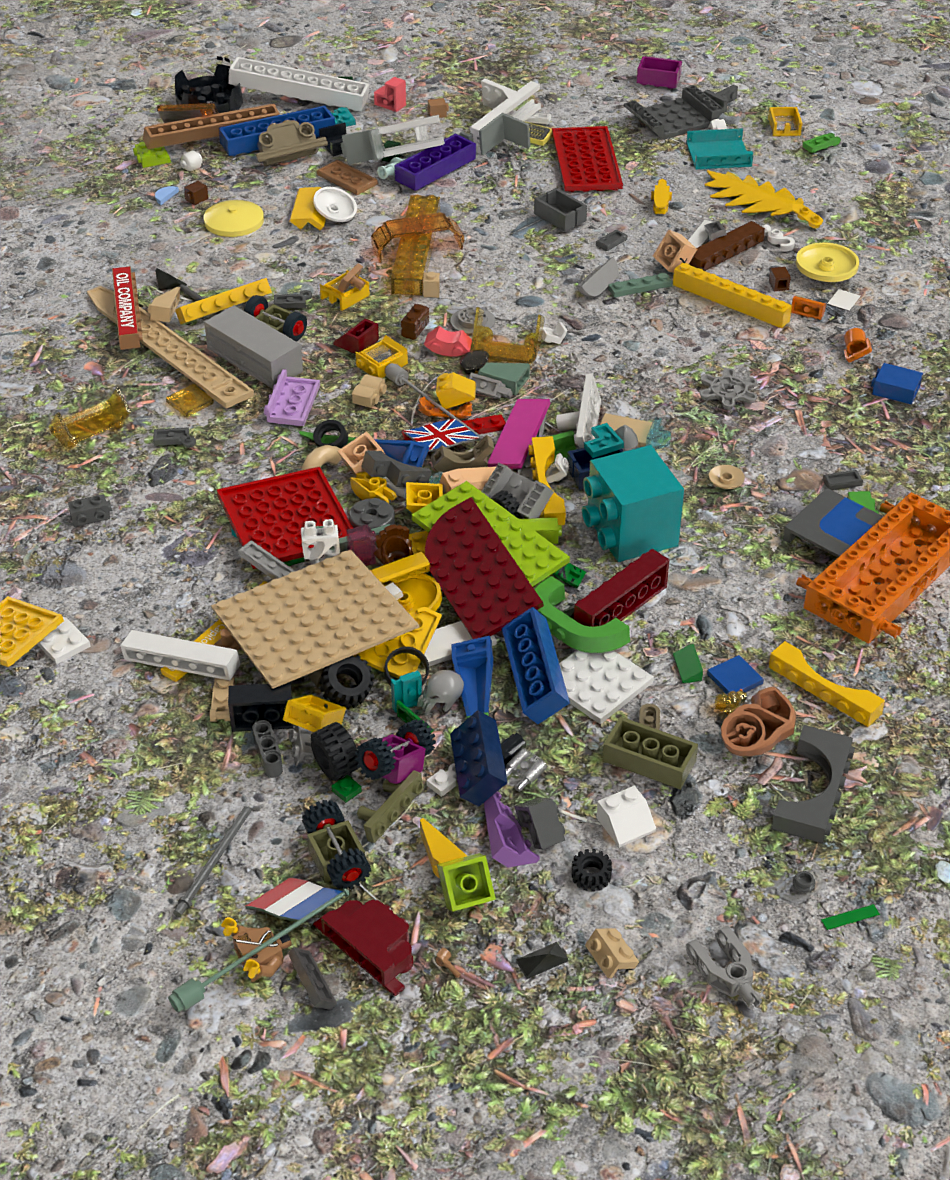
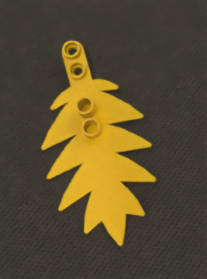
(765, 196)

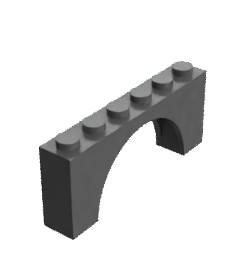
(811, 817)

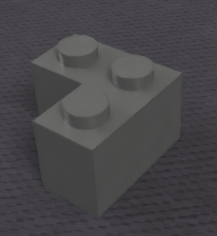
(542, 821)

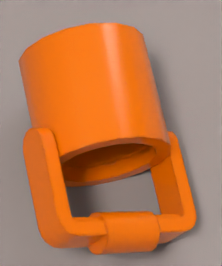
(856, 344)

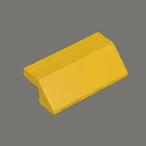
(304, 209)
(402, 569)

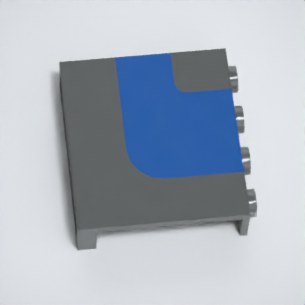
(831, 523)

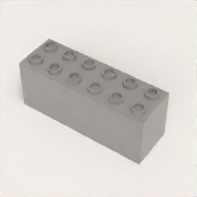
(253, 345)

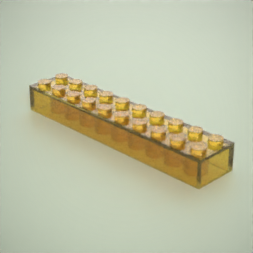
(415, 250)

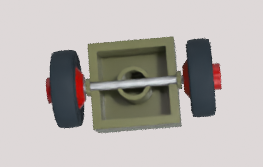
(288, 323)

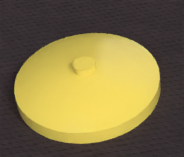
(233, 218)
(827, 262)

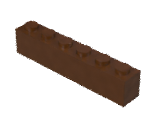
(728, 246)

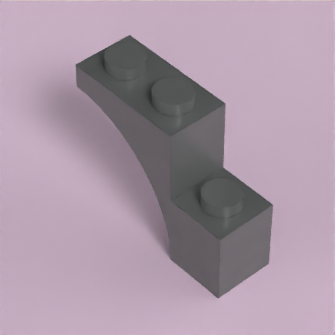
(380, 465)

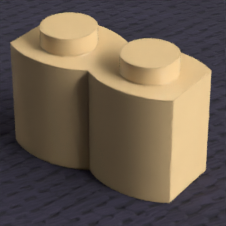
(369, 391)

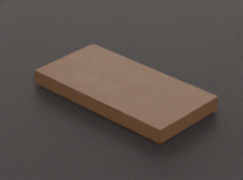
(347, 177)

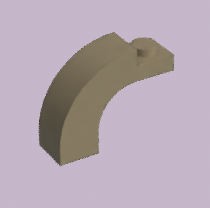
(448, 460)

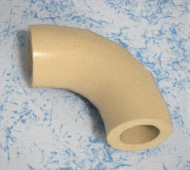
(322, 455)

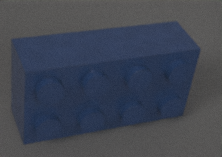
(478, 758)

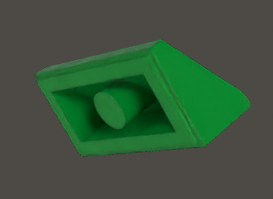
(688, 664)
(406, 714)

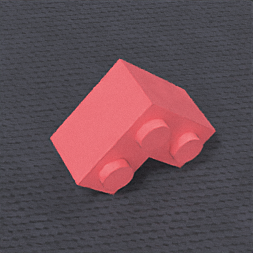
(392, 95)

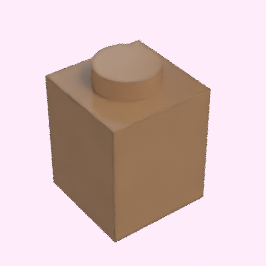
(438, 107)

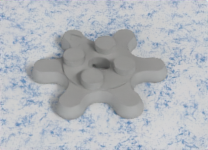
(728, 388)

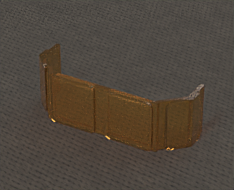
(414, 226)

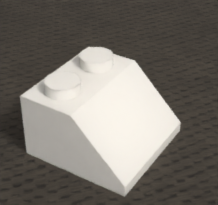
(625, 816)

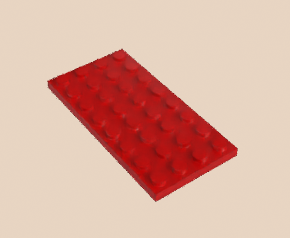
(586, 159)

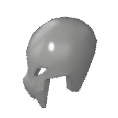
(443, 684)

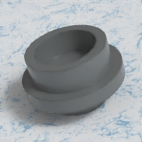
(804, 881)

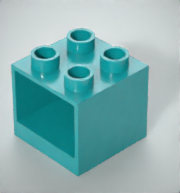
(633, 503)

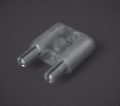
(526, 767)

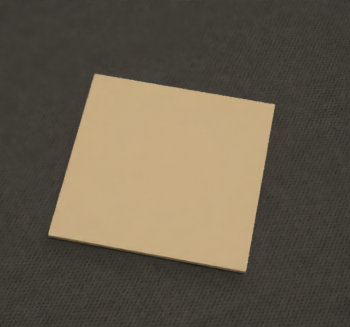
(313, 618)

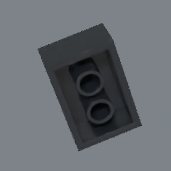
(256, 703)

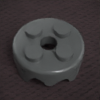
(361, 513)

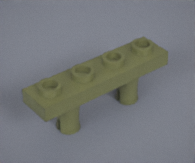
(401, 797)

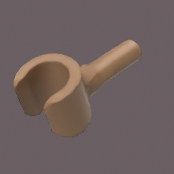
(442, 960)

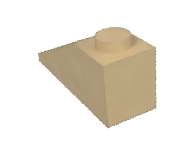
(164, 306)

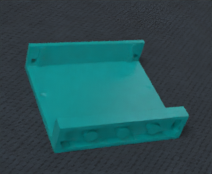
(718, 149)

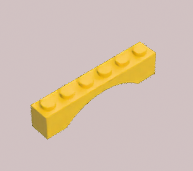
(222, 301)
(542, 457)
(858, 704)

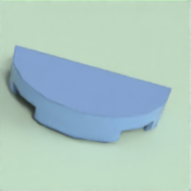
(165, 194)

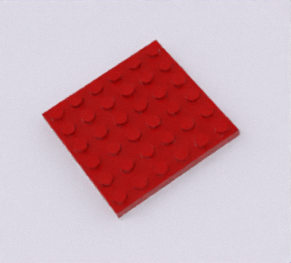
(277, 508)

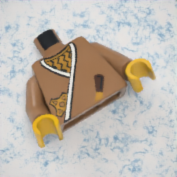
(246, 939)

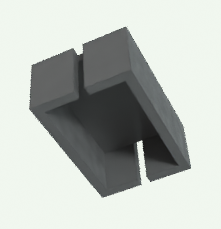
(560, 209)

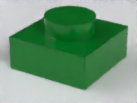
(346, 788)

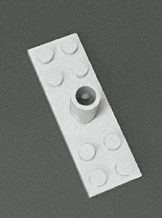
(586, 417)

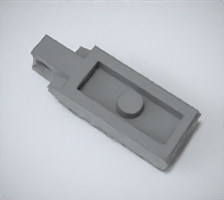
(490, 387)

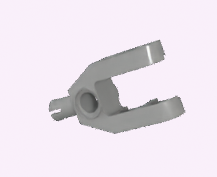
(733, 979)

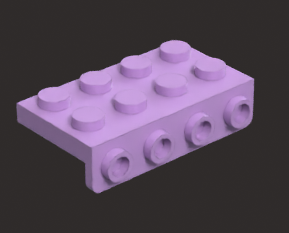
(291, 400)

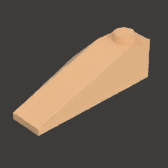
(476, 476)

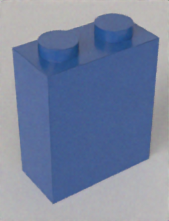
(897, 383)

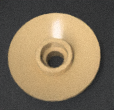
(726, 477)

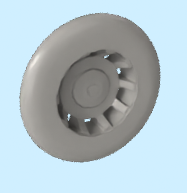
(465, 318)

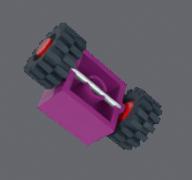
(396, 754)

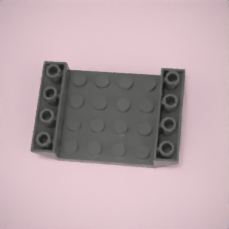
(678, 116)

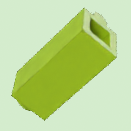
(545, 527)

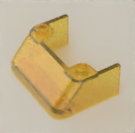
(483, 340)
(90, 420)

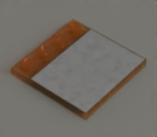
(173, 113)

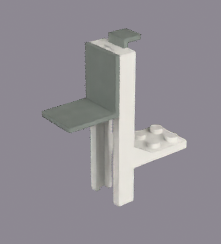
(503, 120)
(368, 145)

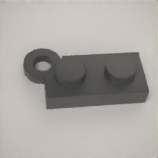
(292, 301)

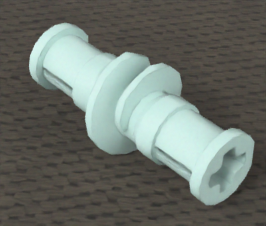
(385, 171)

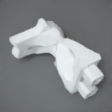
(322, 538)

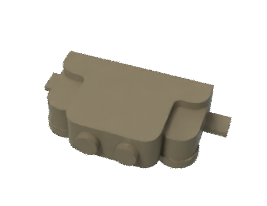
(288, 142)

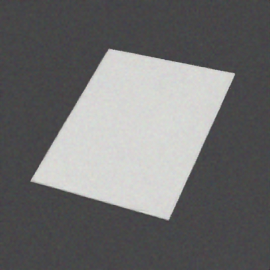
(844, 299)

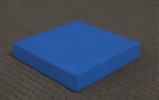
(735, 675)

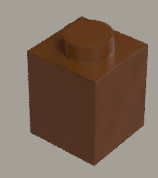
(196, 193)
(779, 279)

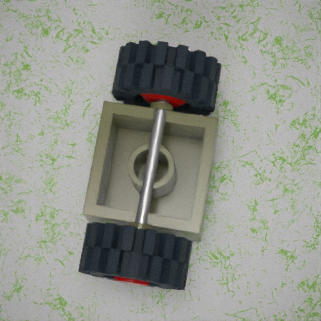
(335, 846)

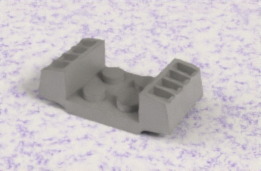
(530, 495)

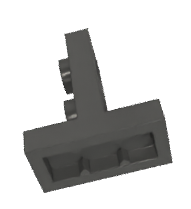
(724, 96)

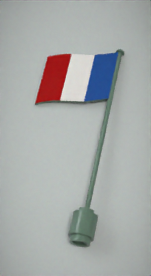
(291, 900)

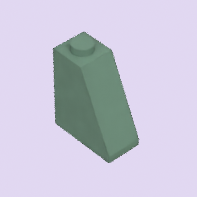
(511, 374)

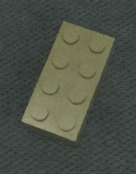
(650, 752)

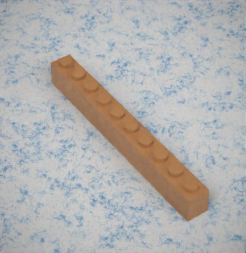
(201, 127)

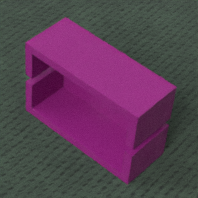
(659, 72)

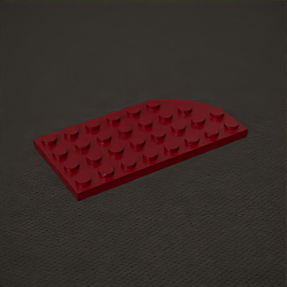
(477, 571)

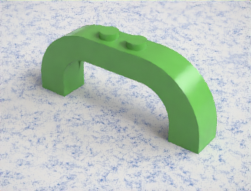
(577, 636)

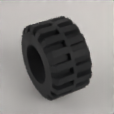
(347, 696)
(334, 751)

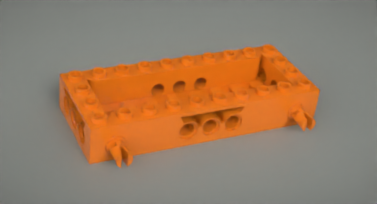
(848, 588)

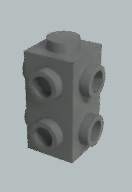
(89, 510)

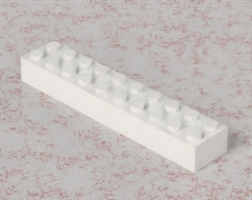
(298, 84)

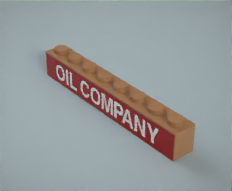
(127, 308)

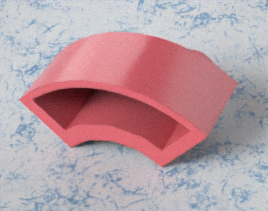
(447, 342)

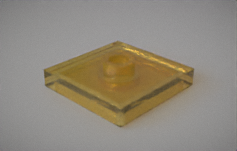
(189, 400)

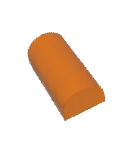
(808, 307)

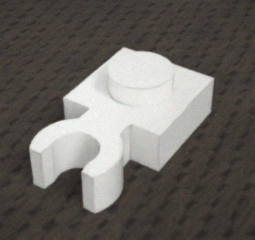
(443, 781)

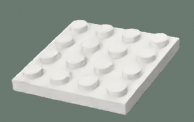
(602, 682)

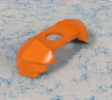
(429, 410)

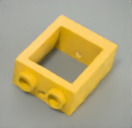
(311, 712)

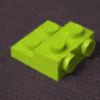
(150, 157)

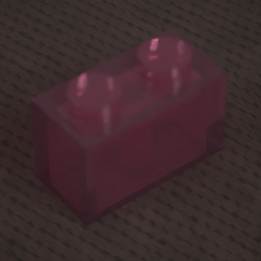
(362, 543)

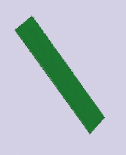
(850, 917)

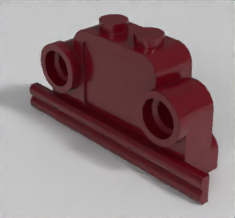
(372, 938)

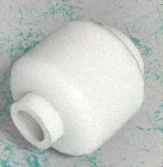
(191, 161)

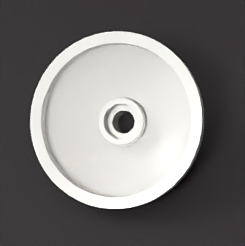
(335, 204)

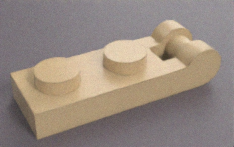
(219, 705)

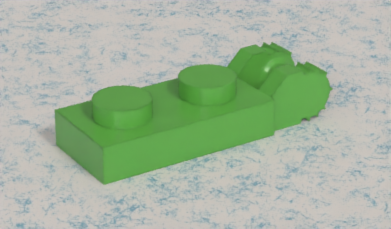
(821, 142)

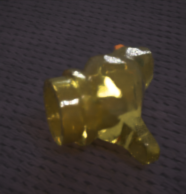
(730, 701)

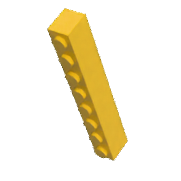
(732, 295)

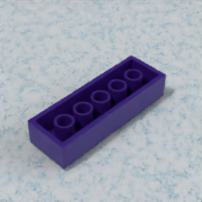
(435, 162)

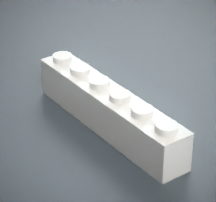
(180, 655)

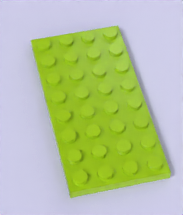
(529, 549)

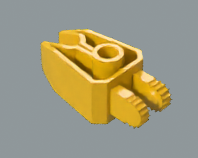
(661, 197)
(371, 487)

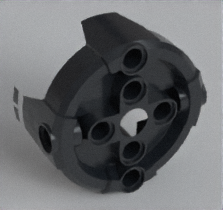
(209, 88)

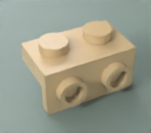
(611, 951)

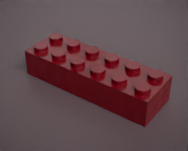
(624, 591)

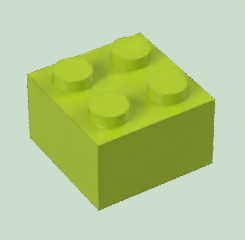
(466, 882)

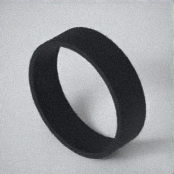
(410, 650)

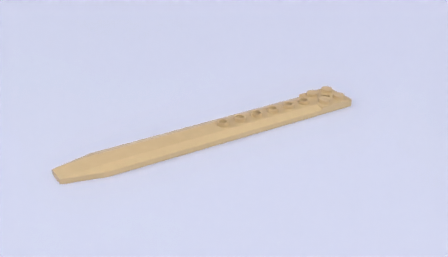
(179, 353)

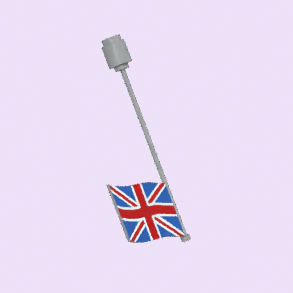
(445, 433)

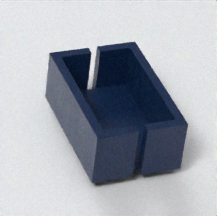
(580, 464)

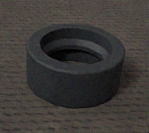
(330, 425)

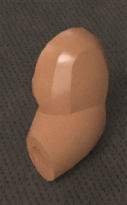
(759, 725)

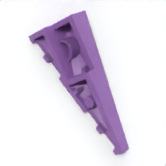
(505, 835)

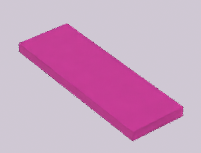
(518, 433)

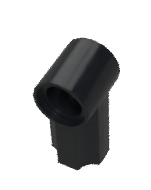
(512, 746)

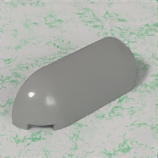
(599, 279)

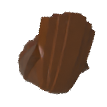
(393, 544)

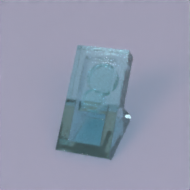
(657, 435)

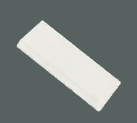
(440, 649)

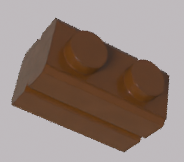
(415, 321)

